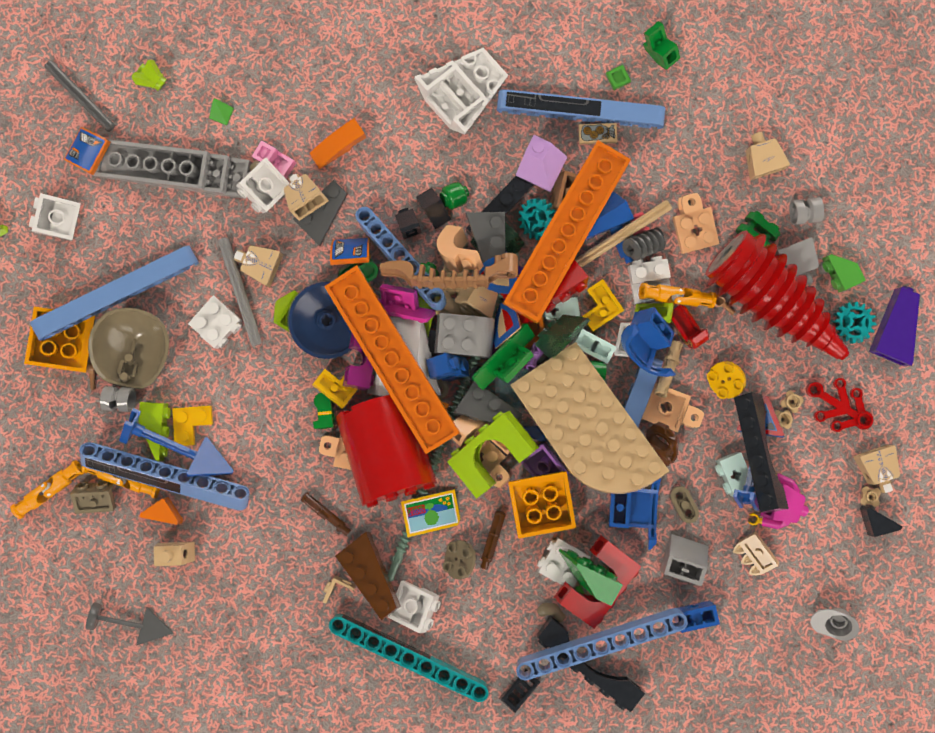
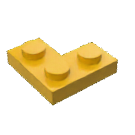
(606, 308)
(334, 388)
(186, 418)

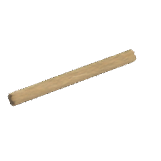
(624, 233)

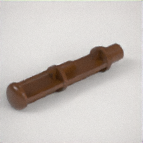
(324, 513)
(492, 539)

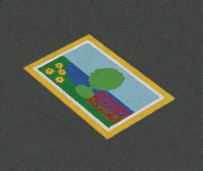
(430, 513)

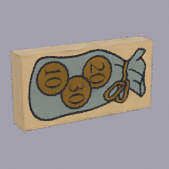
(592, 132)

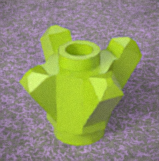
(149, 76)

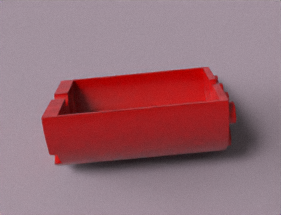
(383, 452)

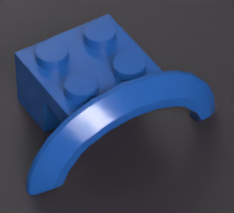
(644, 337)
(636, 510)

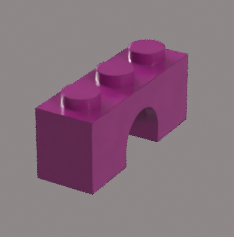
(358, 376)

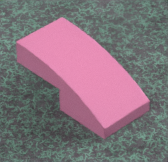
(279, 161)

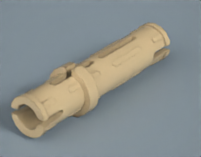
(671, 361)

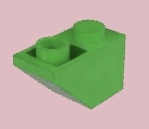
(843, 272)

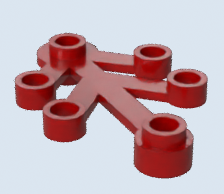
(842, 406)

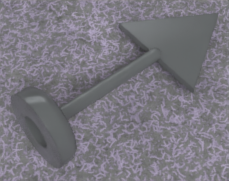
(150, 629)

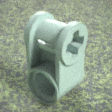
(569, 307)

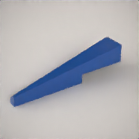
(614, 214)

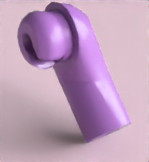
(531, 365)

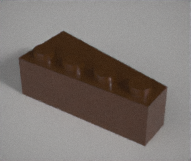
(369, 574)

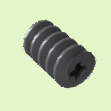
(644, 244)

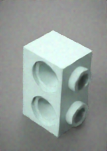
(595, 346)

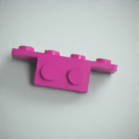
(404, 303)

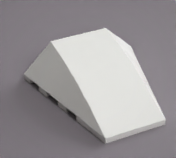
(462, 88)
(417, 341)

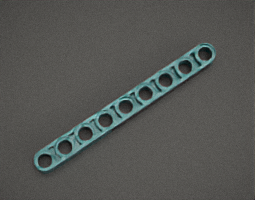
(414, 665)

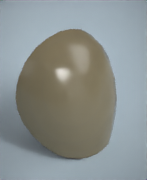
(128, 347)

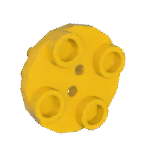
(731, 387)

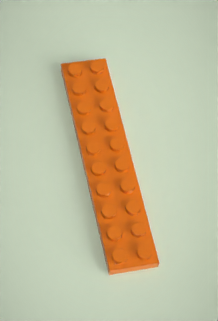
(566, 232)
(392, 359)

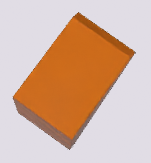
(163, 511)

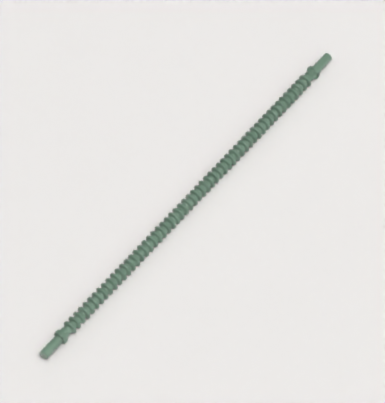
(398, 557)

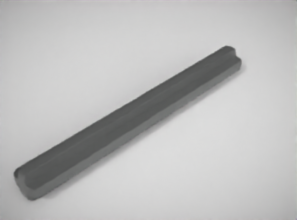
(79, 95)

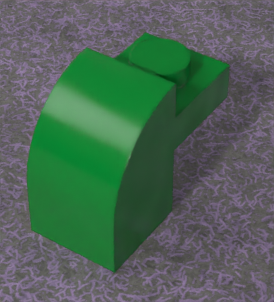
(660, 47)

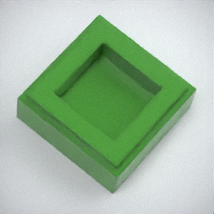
(618, 77)

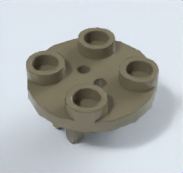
(459, 559)

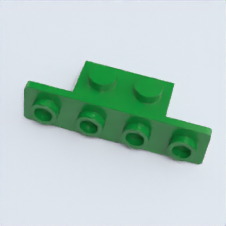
(507, 359)

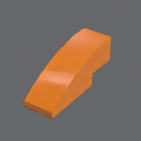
(337, 143)

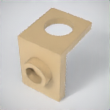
(331, 585)

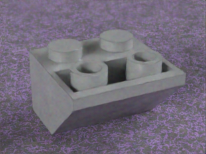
(685, 560)

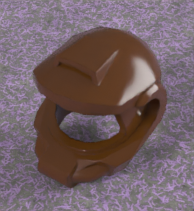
(666, 452)

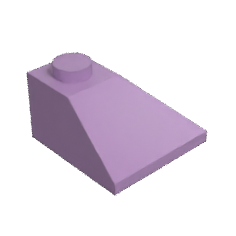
(541, 163)

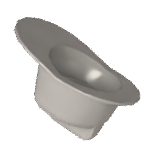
(835, 623)

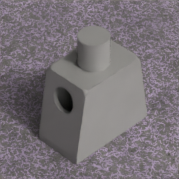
(803, 255)

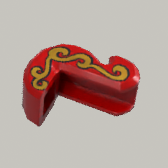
(688, 328)

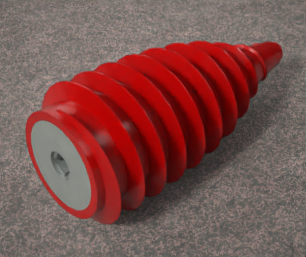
(773, 292)

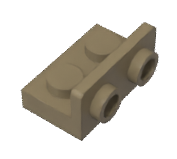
(93, 497)

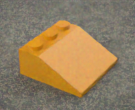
(62, 351)
(542, 504)

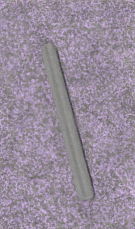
(239, 291)

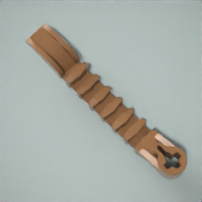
(504, 267)

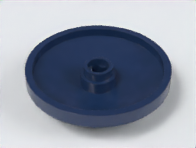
(317, 323)

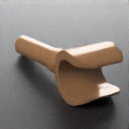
(722, 302)
(90, 369)

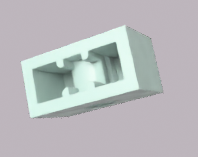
(725, 468)

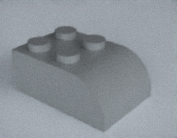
(464, 335)

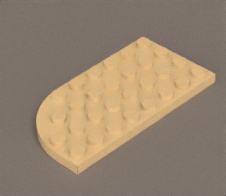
(588, 425)

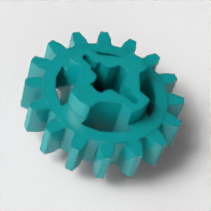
(537, 219)
(846, 318)

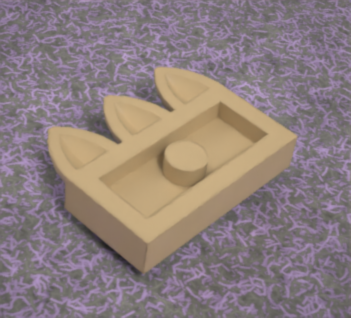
(756, 553)

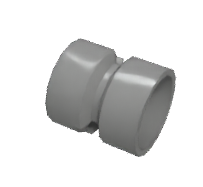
(809, 210)
(115, 398)

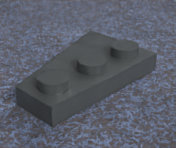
(320, 220)
(488, 232)
(483, 405)

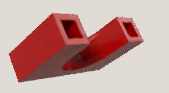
(573, 282)
(587, 606)

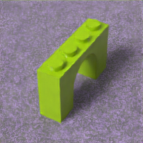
(467, 460)

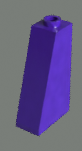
(898, 328)

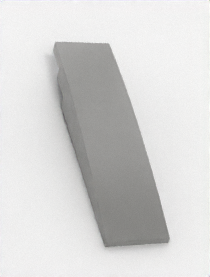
(173, 168)

